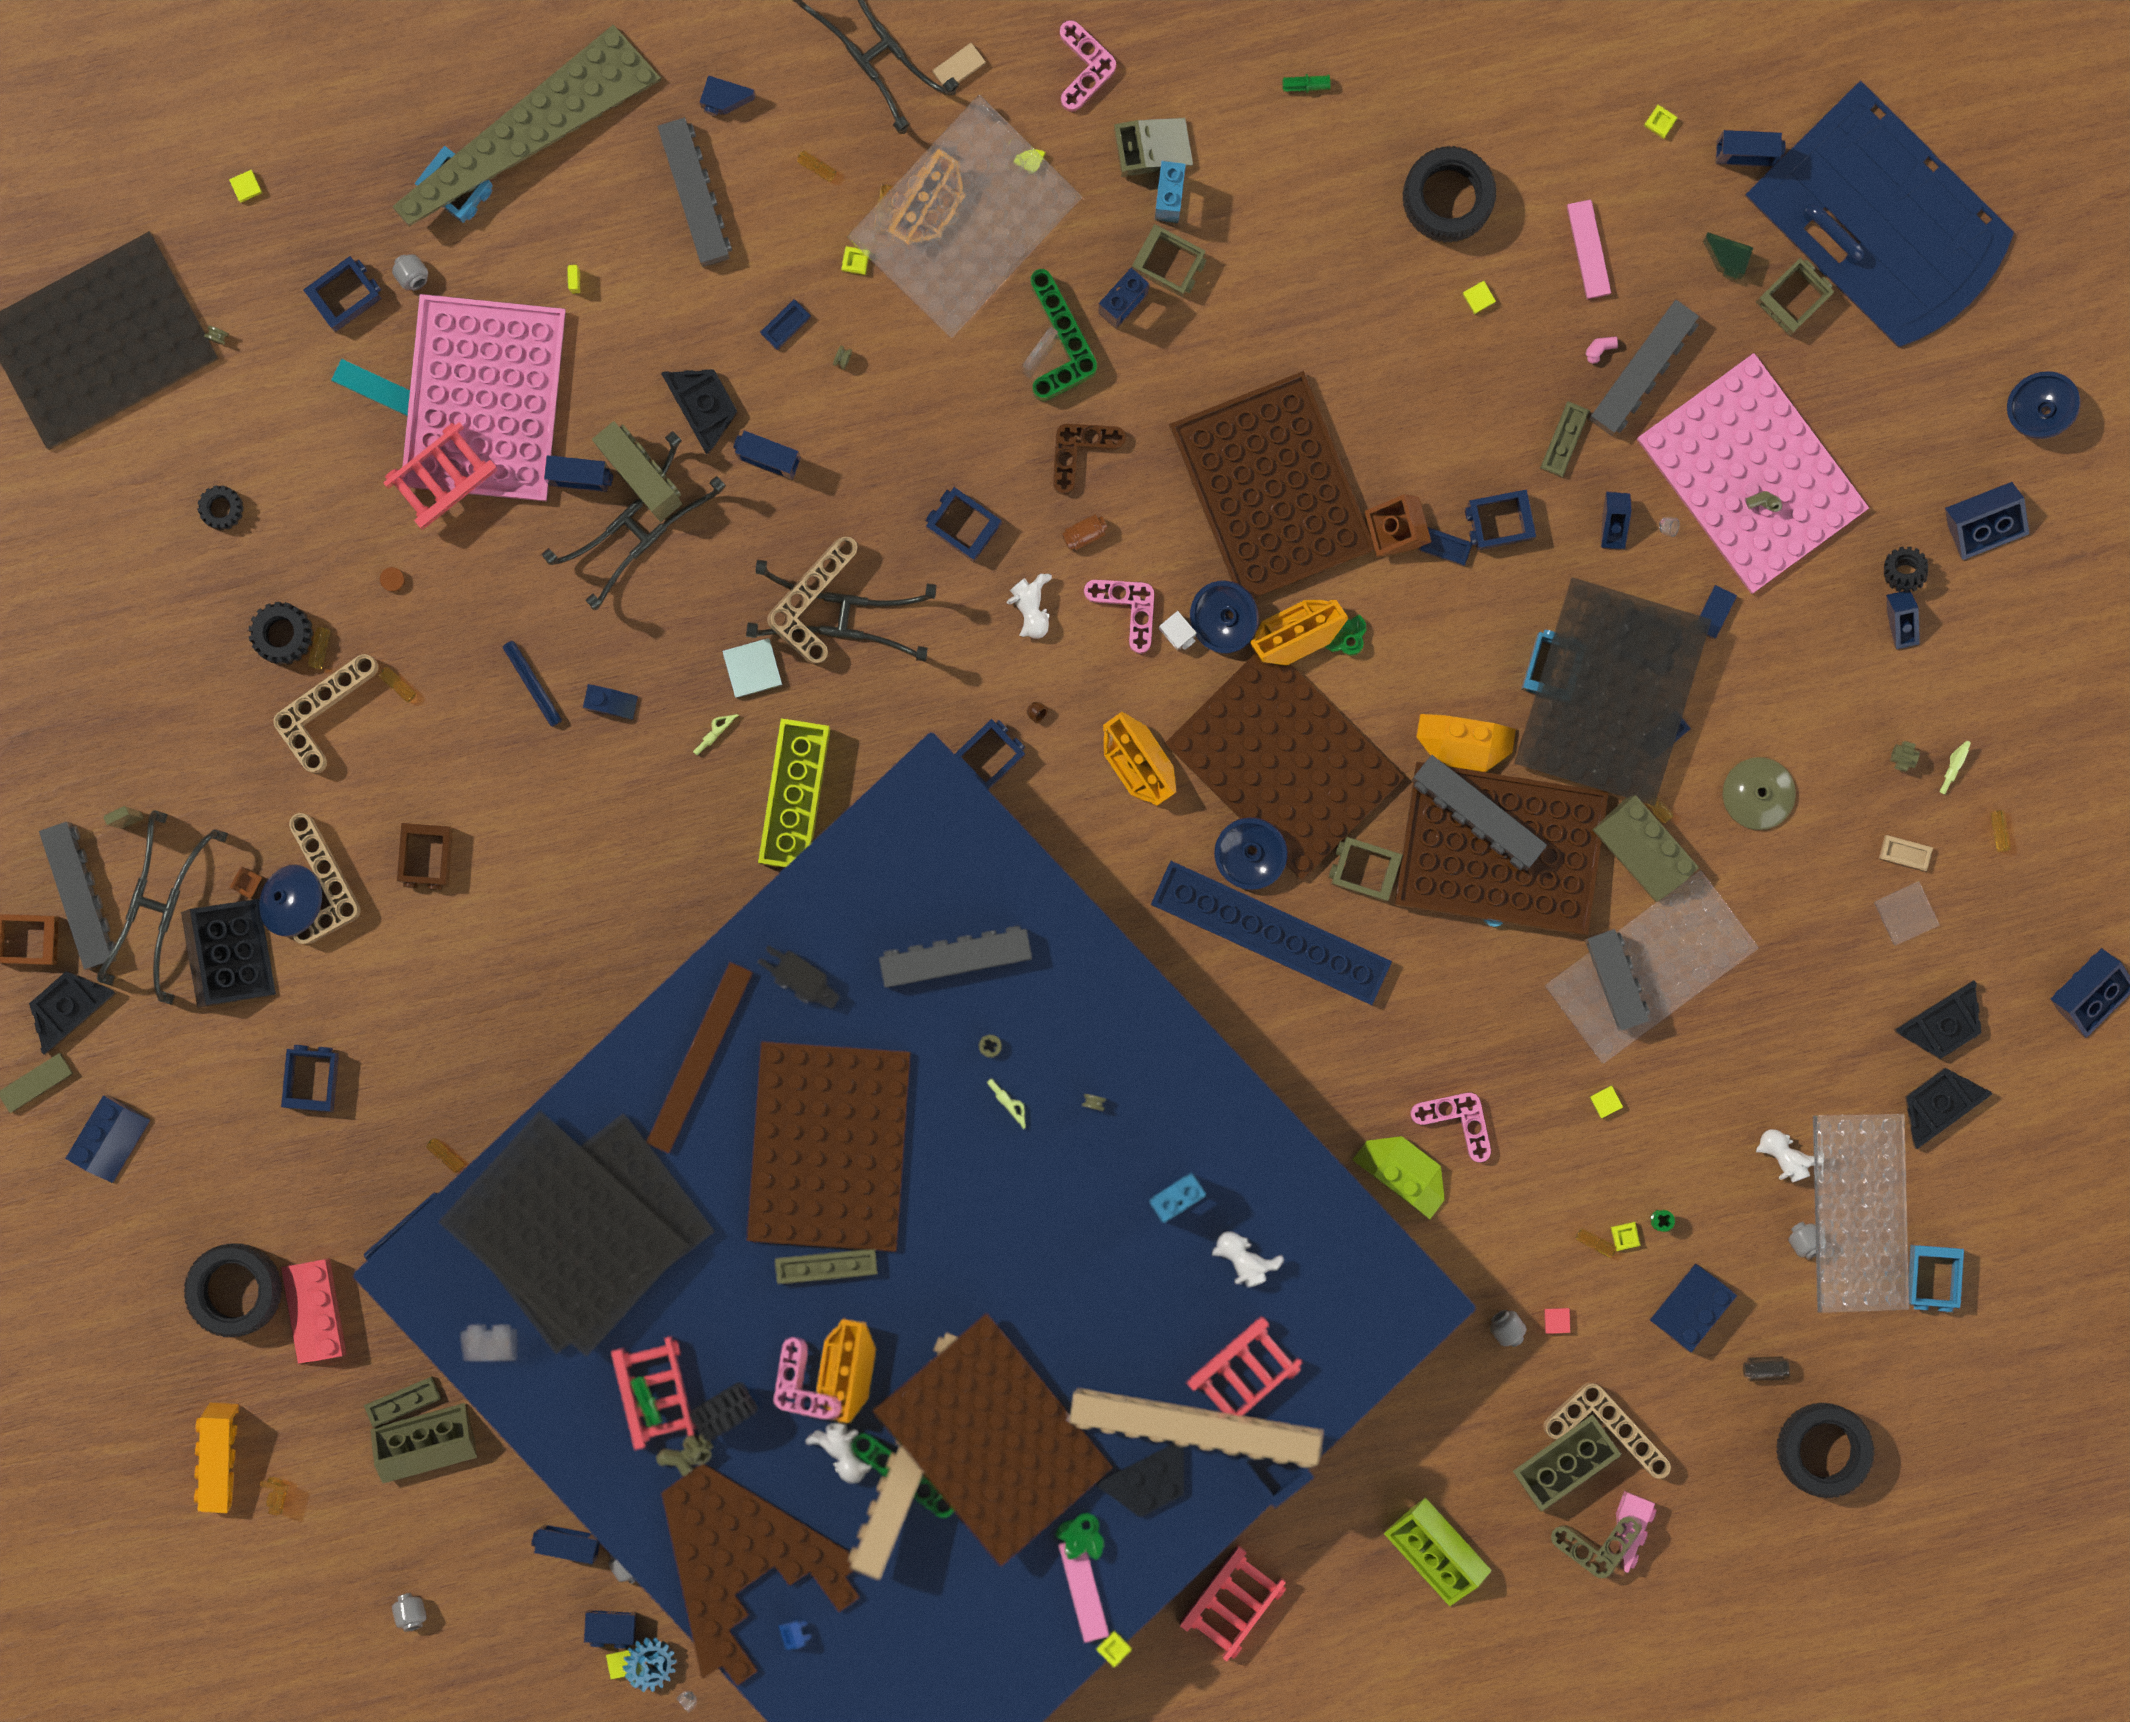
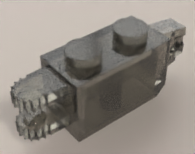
(801, 977)

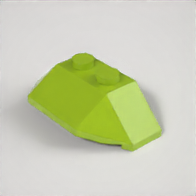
(1404, 1171)

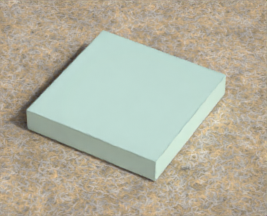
(752, 668)

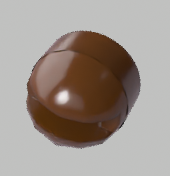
(1037, 712)

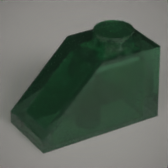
(1728, 255)

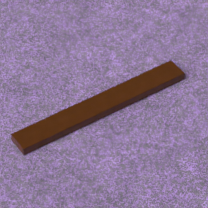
(699, 1057)

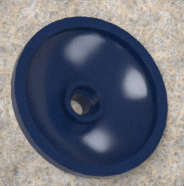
(2042, 393)
(1211, 618)
(1245, 868)
(298, 904)

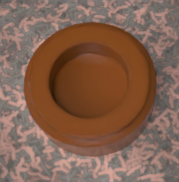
(392, 579)

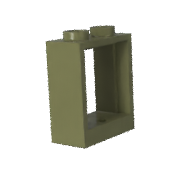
(1159, 233)
(1777, 313)
(1389, 877)

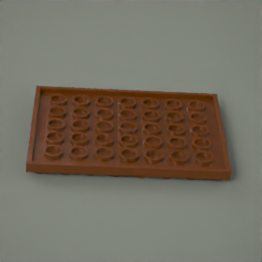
(1272, 486)
(1285, 758)
(1461, 875)
(828, 1146)
(992, 1439)

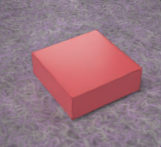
(1557, 1320)

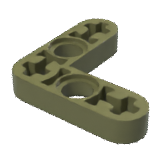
(1605, 1553)

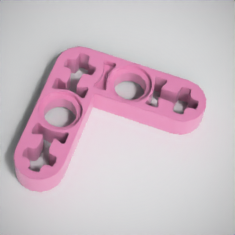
(1093, 62)
(1136, 606)
(1465, 1115)
(794, 1388)

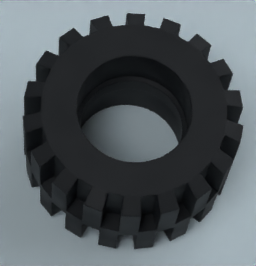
(262, 624)
(723, 1411)

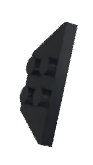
(702, 403)
(65, 1007)
(1945, 1023)
(1941, 1103)
(1148, 1481)

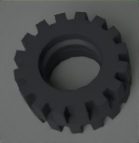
(205, 507)
(1906, 581)

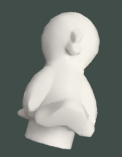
(1028, 599)
(1791, 1161)
(1248, 1265)
(839, 1445)

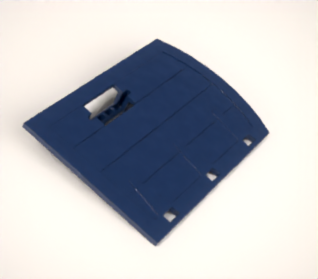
(1916, 228)

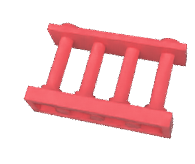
(462, 484)
(1240, 1349)
(622, 1362)
(1208, 1600)

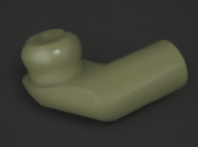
(1766, 500)
(674, 1457)

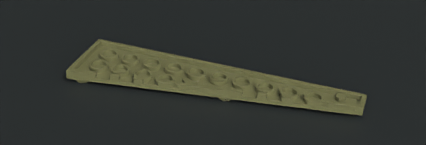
(576, 93)

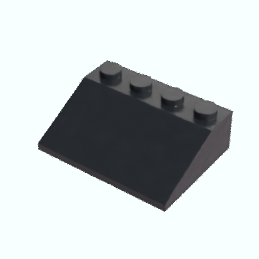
(228, 953)

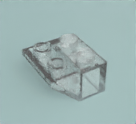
(489, 1344)

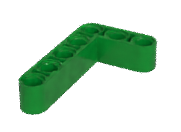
(1064, 336)
(870, 1457)

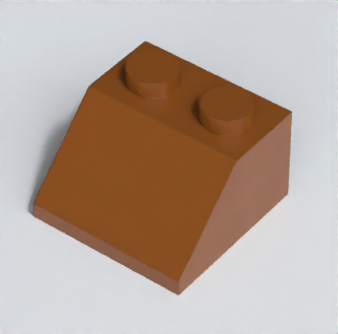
(1398, 525)

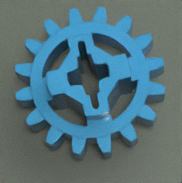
(652, 1652)

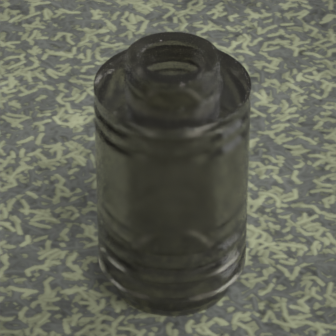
(1766, 1368)

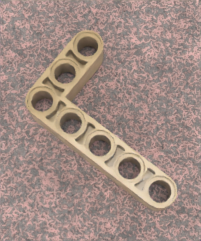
(807, 596)
(319, 706)
(326, 880)
(1612, 1424)

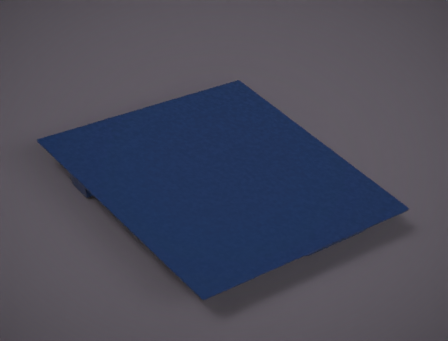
(993, 1219)

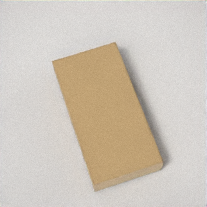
(959, 65)
(1905, 853)

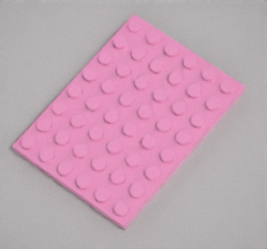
(498, 378)
(1745, 441)

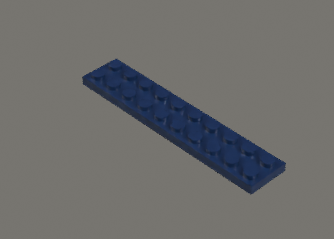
(1271, 933)

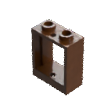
(426, 830)

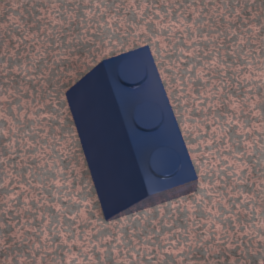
(1987, 520)
(2093, 992)
(108, 1138)
(1693, 1308)

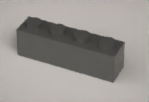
(1616, 979)

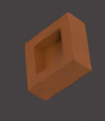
(246, 882)

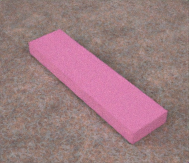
(1588, 249)
(1085, 1596)

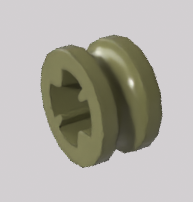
(216, 335)
(842, 357)
(987, 1053)
(1093, 1102)

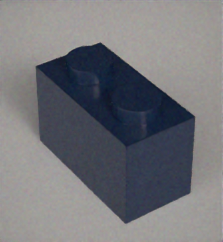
(610, 1628)

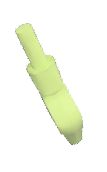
(716, 731)
(1956, 761)
(1003, 1097)

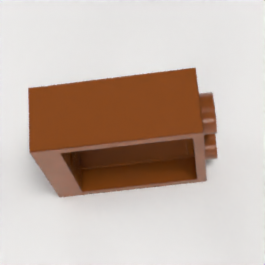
(50, 940)

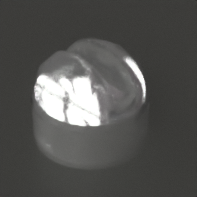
(1669, 526)
(687, 1700)

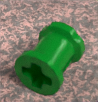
(1655, 1221)

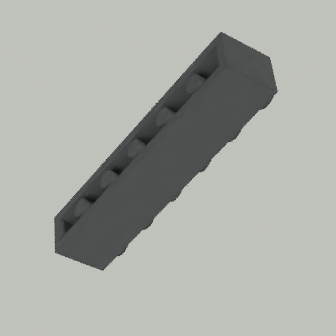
(693, 192)
(1644, 367)
(1479, 813)
(77, 894)
(955, 958)

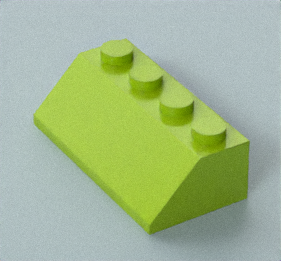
(1437, 1552)

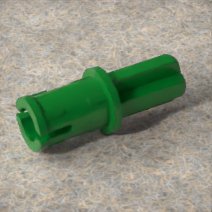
(1306, 83)
(646, 1401)

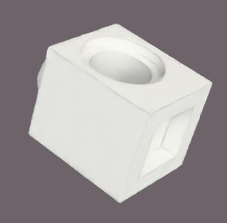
(1178, 631)

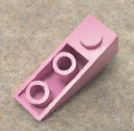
(1645, 1512)

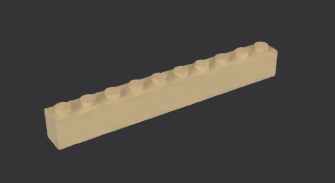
(1197, 1427)
(890, 1508)

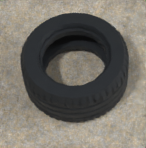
(1456, 160)
(200, 1304)
(1860, 1450)

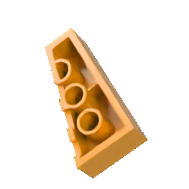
(215, 1457)

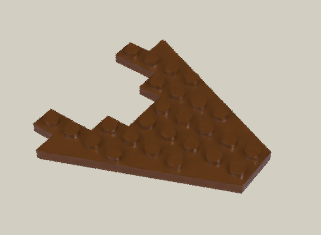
(726, 1542)

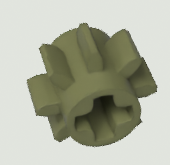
(1905, 756)
(696, 1449)

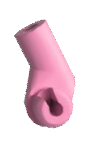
(1598, 346)

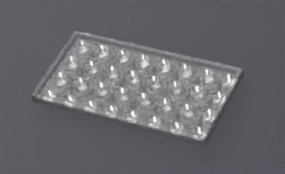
(1674, 953)
(1860, 1213)

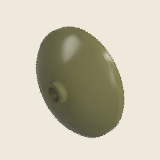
(1742, 796)

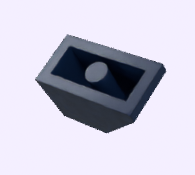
(723, 96)
(1616, 520)
(1903, 619)
(610, 702)

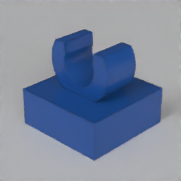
(792, 1634)

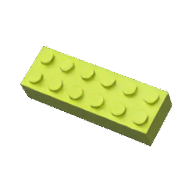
(794, 791)

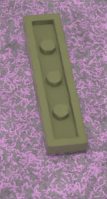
(826, 1266)

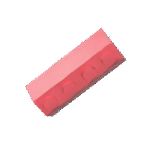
(313, 1311)

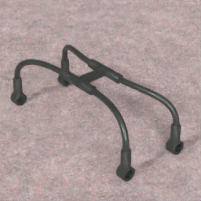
(901, 123)
(625, 518)
(847, 600)
(167, 909)

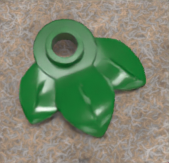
(1351, 630)
(1081, 1540)

